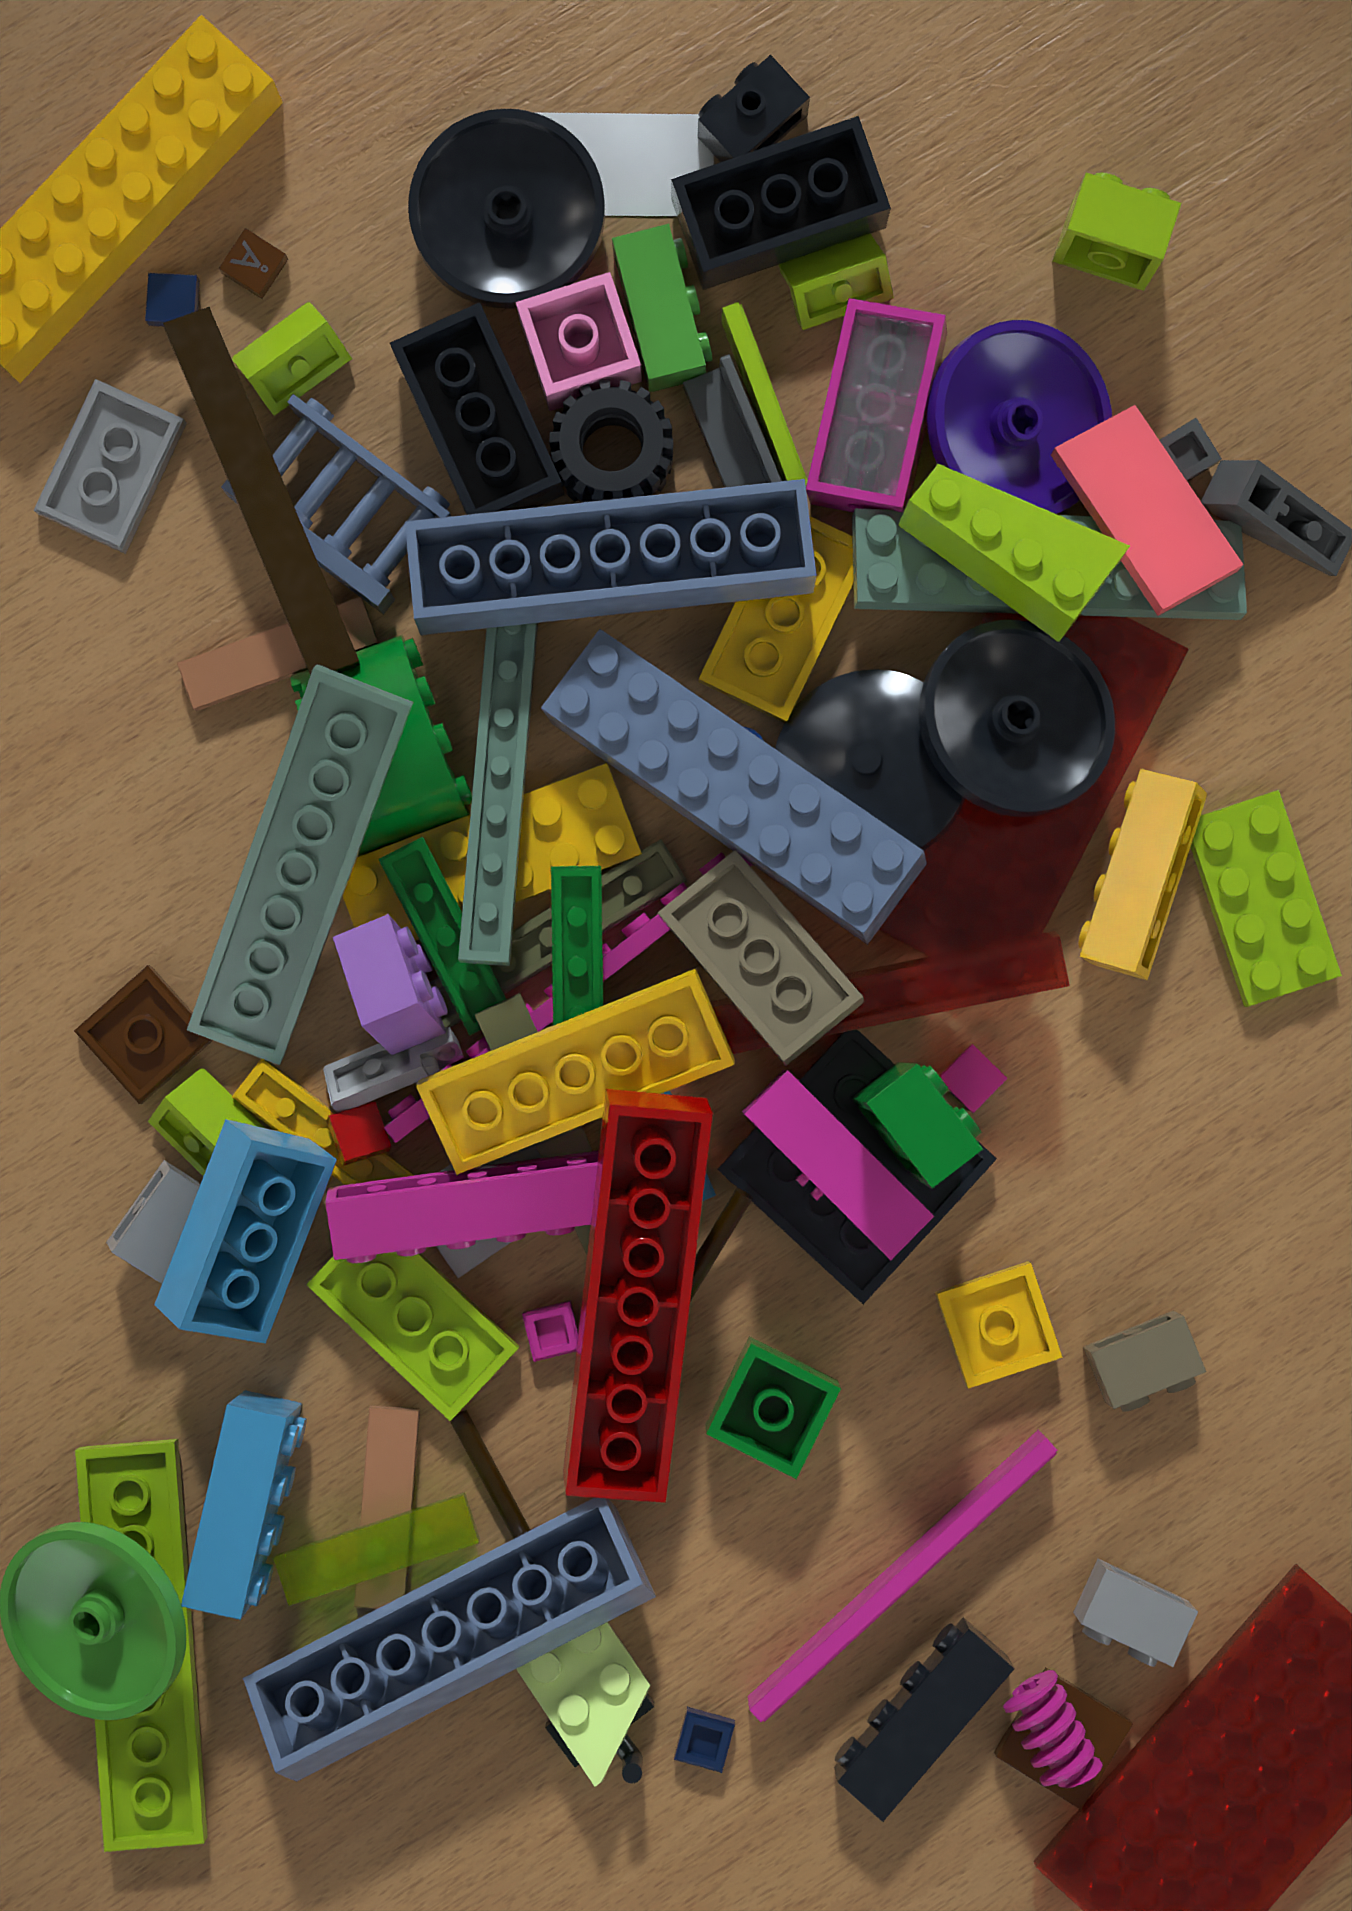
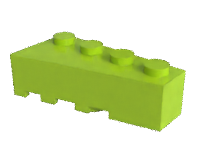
(1012, 547)

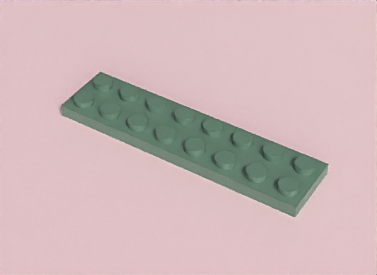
(904, 574)
(299, 863)

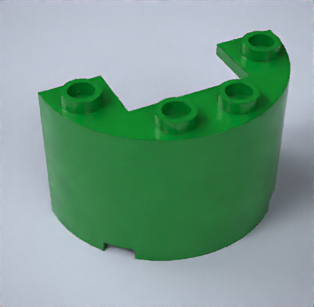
(419, 783)

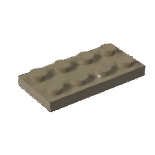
(761, 957)

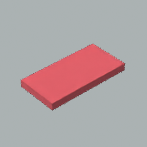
(1147, 504)

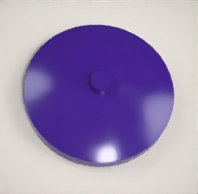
(1007, 405)

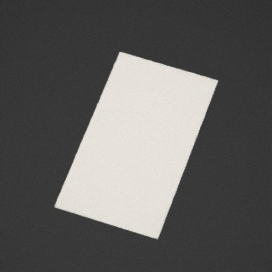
(638, 156)

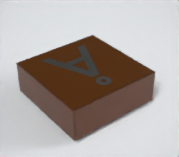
(253, 263)

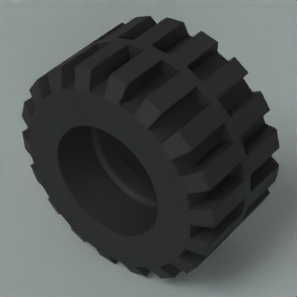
(604, 408)

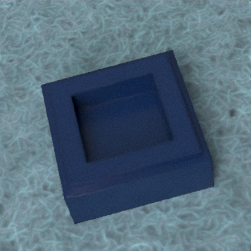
(170, 297)
(704, 1739)

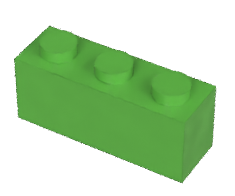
(661, 307)

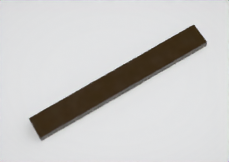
(260, 492)

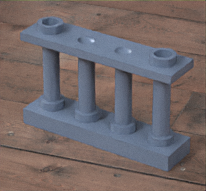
(335, 550)

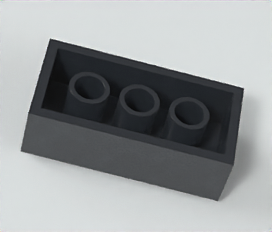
(780, 202)
(477, 414)

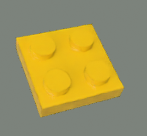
(998, 1324)

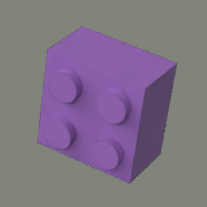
(391, 984)

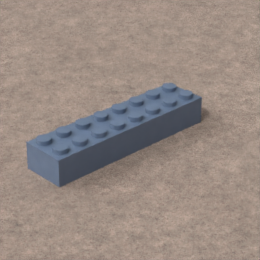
(610, 557)
(735, 786)
(447, 1638)

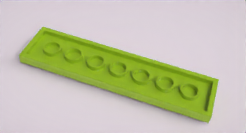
(152, 1759)

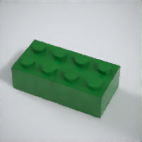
(918, 1123)

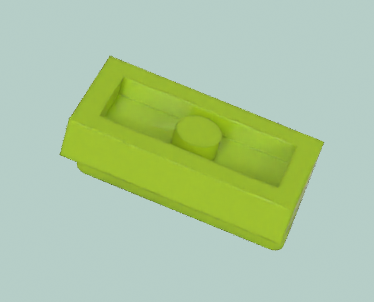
(830, 276)
(292, 357)
(195, 1116)

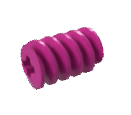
(1053, 1731)

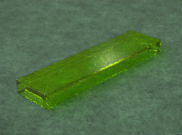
(376, 1549)

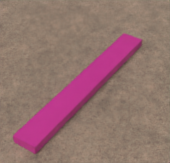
(900, 1576)

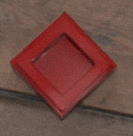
(358, 1133)

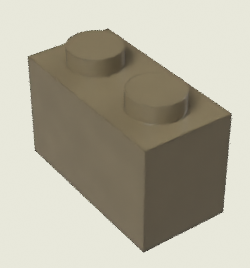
(1145, 1361)

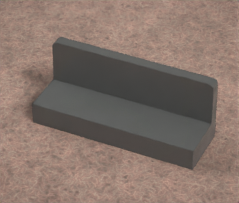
(730, 427)

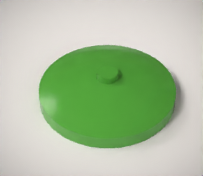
(92, 1620)

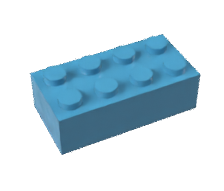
(245, 1232)
(242, 1504)

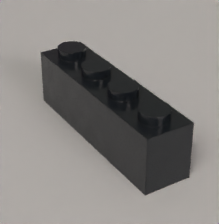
(921, 1718)

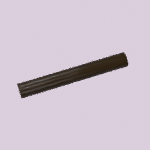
(719, 1236)
(490, 1474)

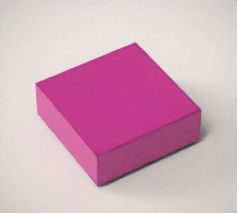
(972, 1078)
(551, 1330)

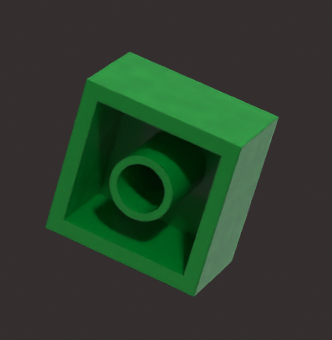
(772, 1407)

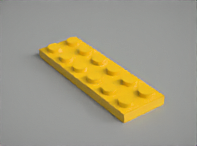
(562, 825)
(562, 1073)

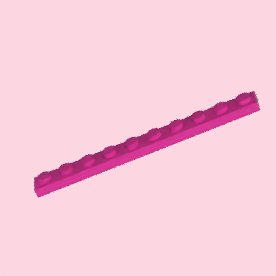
(639, 934)

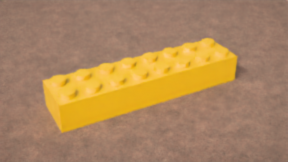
(124, 188)

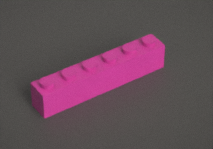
(459, 1209)

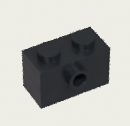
(754, 112)

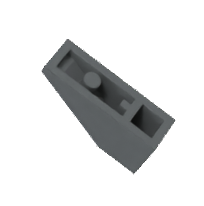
(1277, 514)

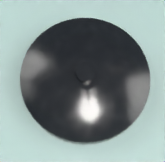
(506, 207)
(1016, 718)
(868, 745)

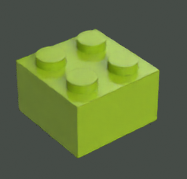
(1117, 230)

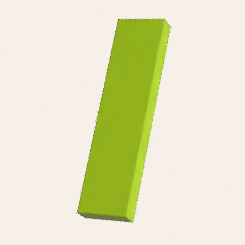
(761, 393)

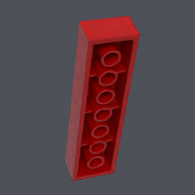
(636, 1295)

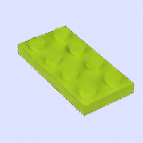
(1262, 899)
(417, 1324)

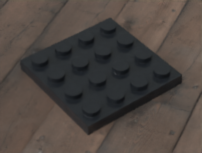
(819, 1224)

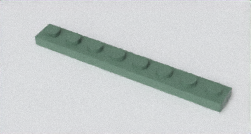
(498, 795)

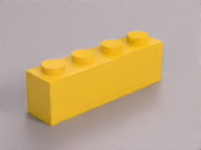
(1142, 873)

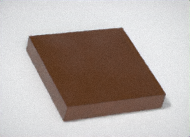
(143, 1034)
(1103, 1728)

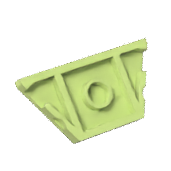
(589, 1695)

